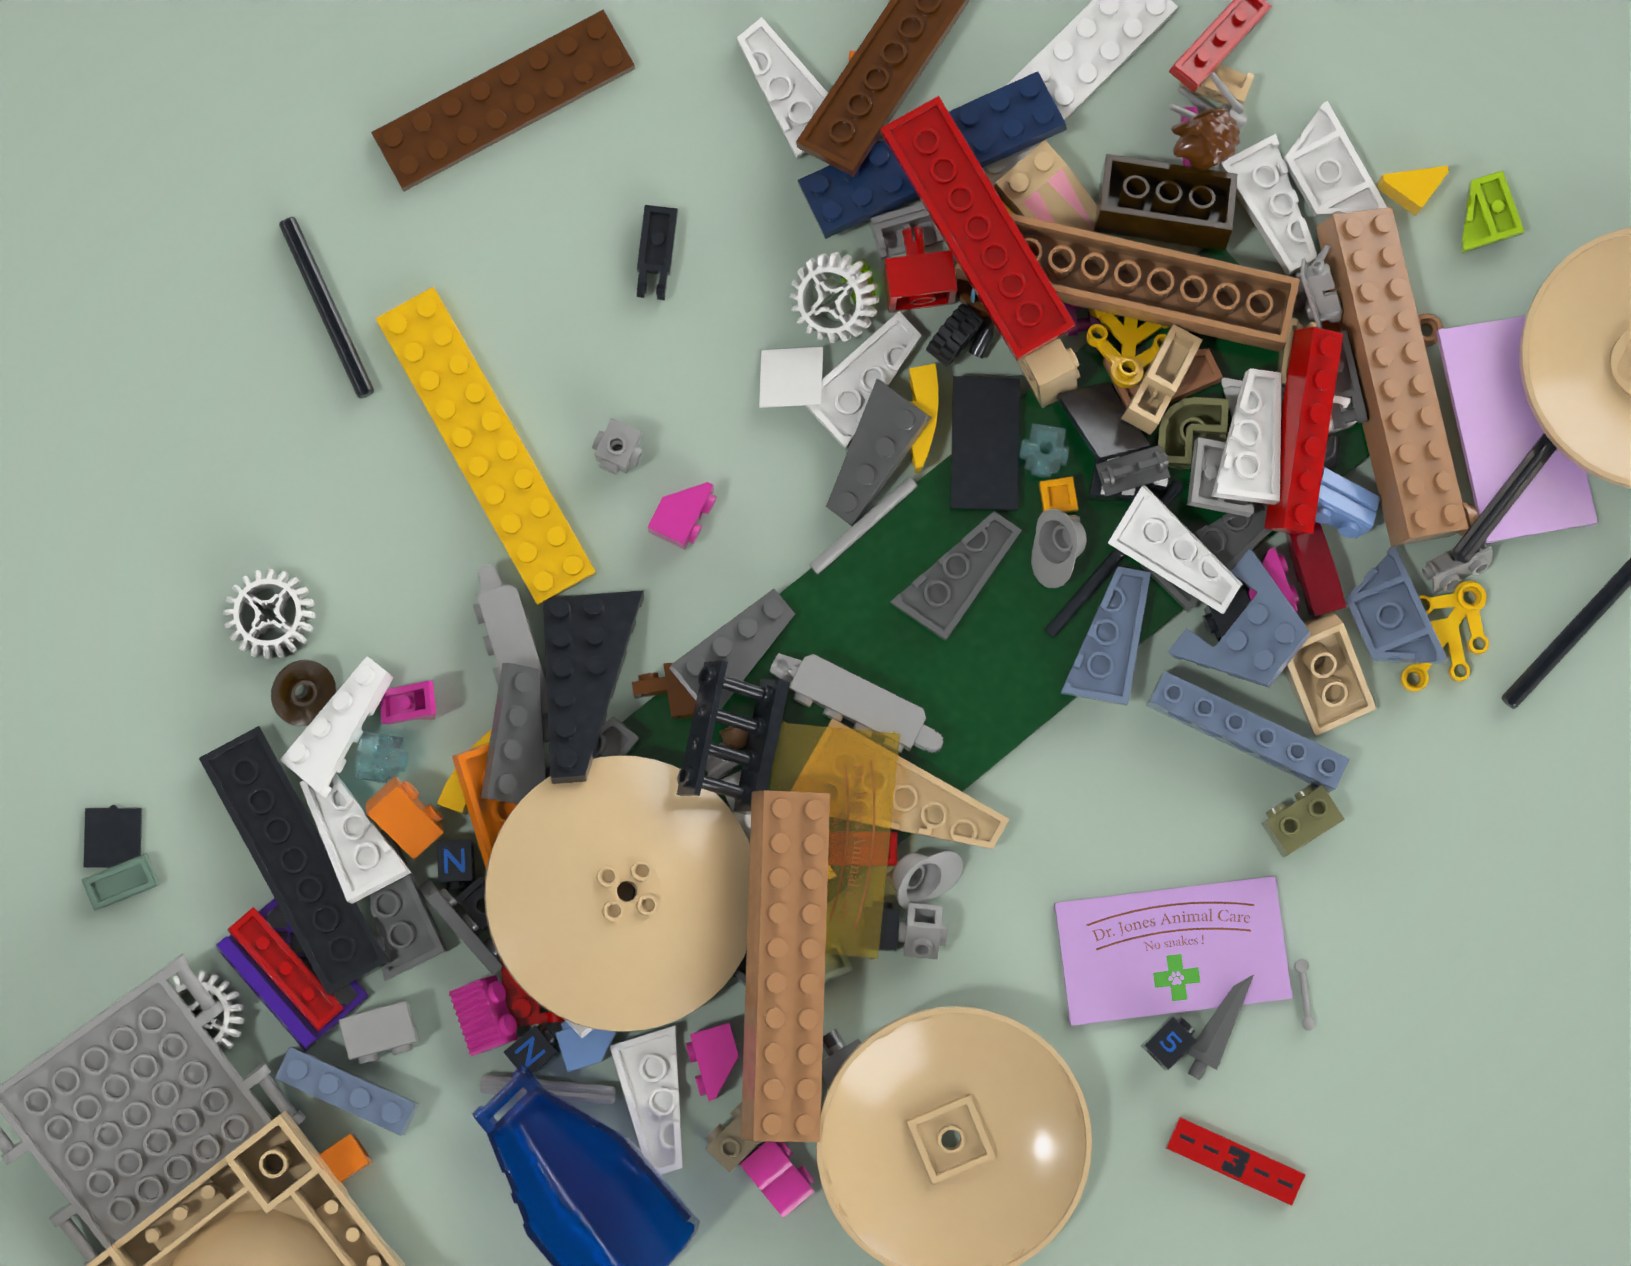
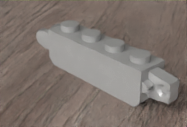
(508, 631)
(855, 700)

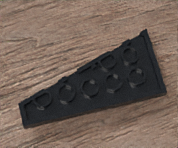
(583, 664)

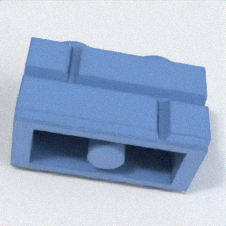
(1345, 505)

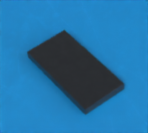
(985, 443)

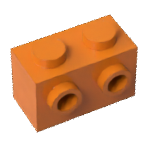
(405, 816)

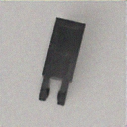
(656, 247)

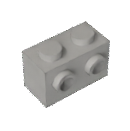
(379, 1031)

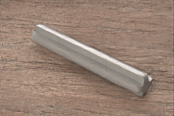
(566, 1090)

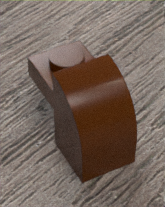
(680, 700)

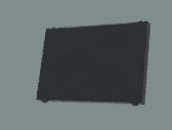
(1097, 417)

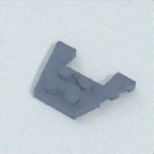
(1260, 638)

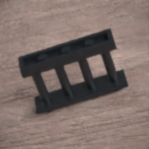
(762, 739)

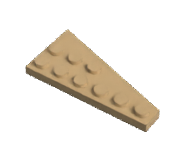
(939, 810)

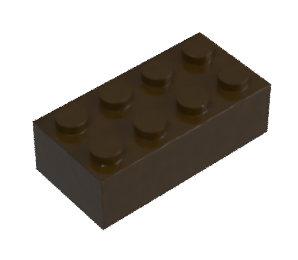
(1166, 202)

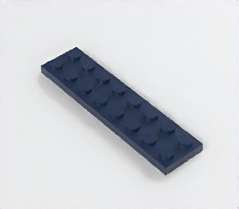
(991, 125)

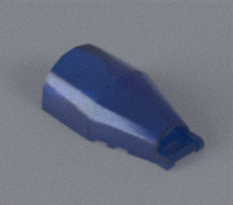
(582, 1184)

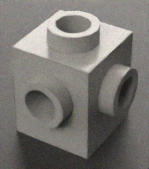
(618, 435)
(920, 938)

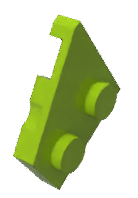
(1489, 213)

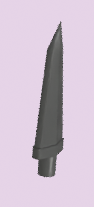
(1216, 1033)

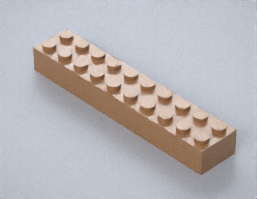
(1161, 284)
(1394, 376)
(785, 966)

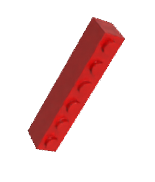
(1305, 428)

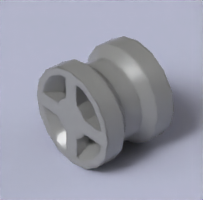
(718, 767)

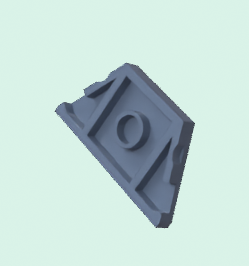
(1393, 616)

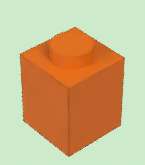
(346, 1157)

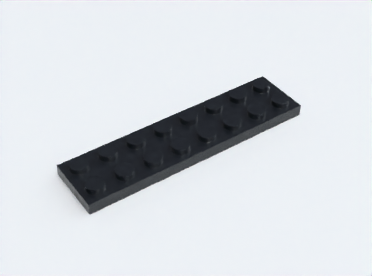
(293, 860)

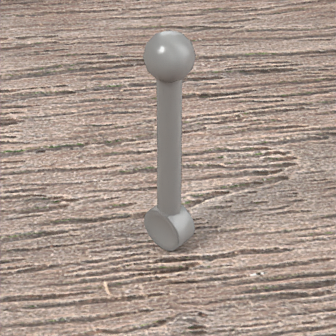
(1302, 966)

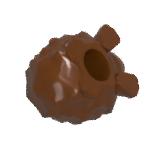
(1207, 138)

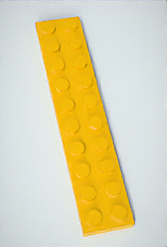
(486, 446)

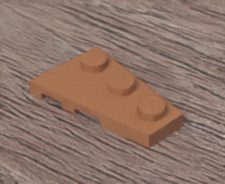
(1200, 375)

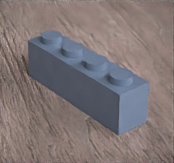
(346, 1091)

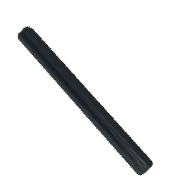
(326, 307)
(1504, 499)
(1568, 637)

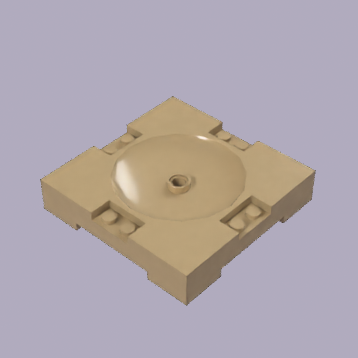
(258, 1207)

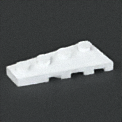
(851, 382)
(353, 842)

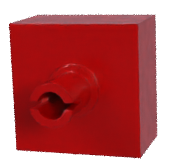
(919, 277)

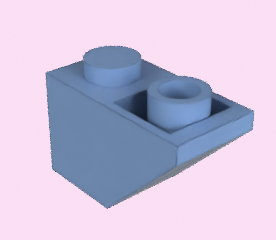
(583, 1051)

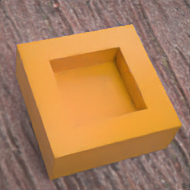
(1058, 494)

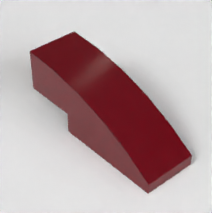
(1316, 571)

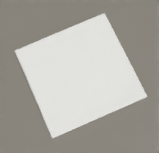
(791, 377)

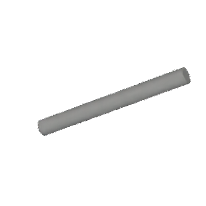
(863, 525)

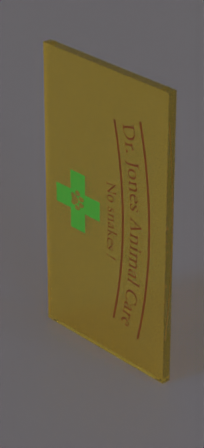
(861, 779)

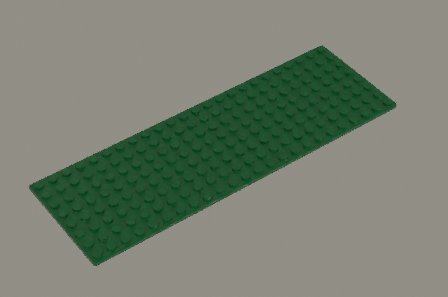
(998, 667)

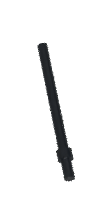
(1100, 573)

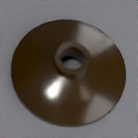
(317, 691)

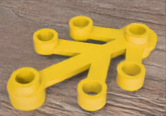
(1129, 337)
(1448, 632)

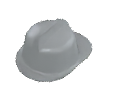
(1056, 546)
(923, 877)

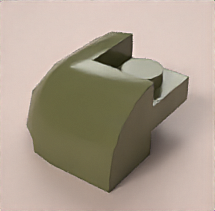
(1187, 422)

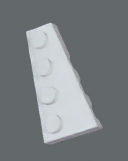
(783, 79)
(1272, 203)
(1253, 444)
(1170, 549)
(325, 741)
(651, 1090)

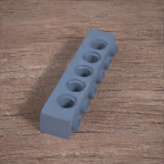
(1247, 732)

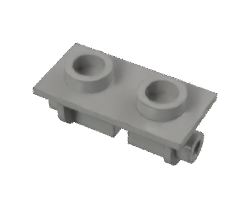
(1314, 282)
(1448, 573)

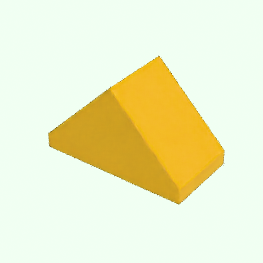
(1412, 187)

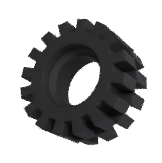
(954, 334)

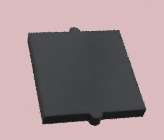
(111, 836)

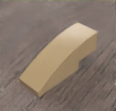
(1161, 379)

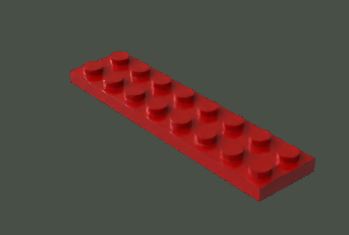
(977, 228)

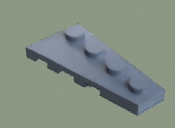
(1110, 648)

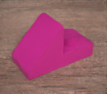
(408, 703)

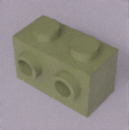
(1303, 820)

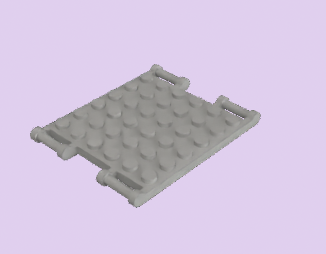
(133, 1108)

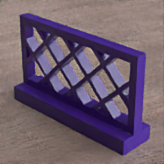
(272, 996)

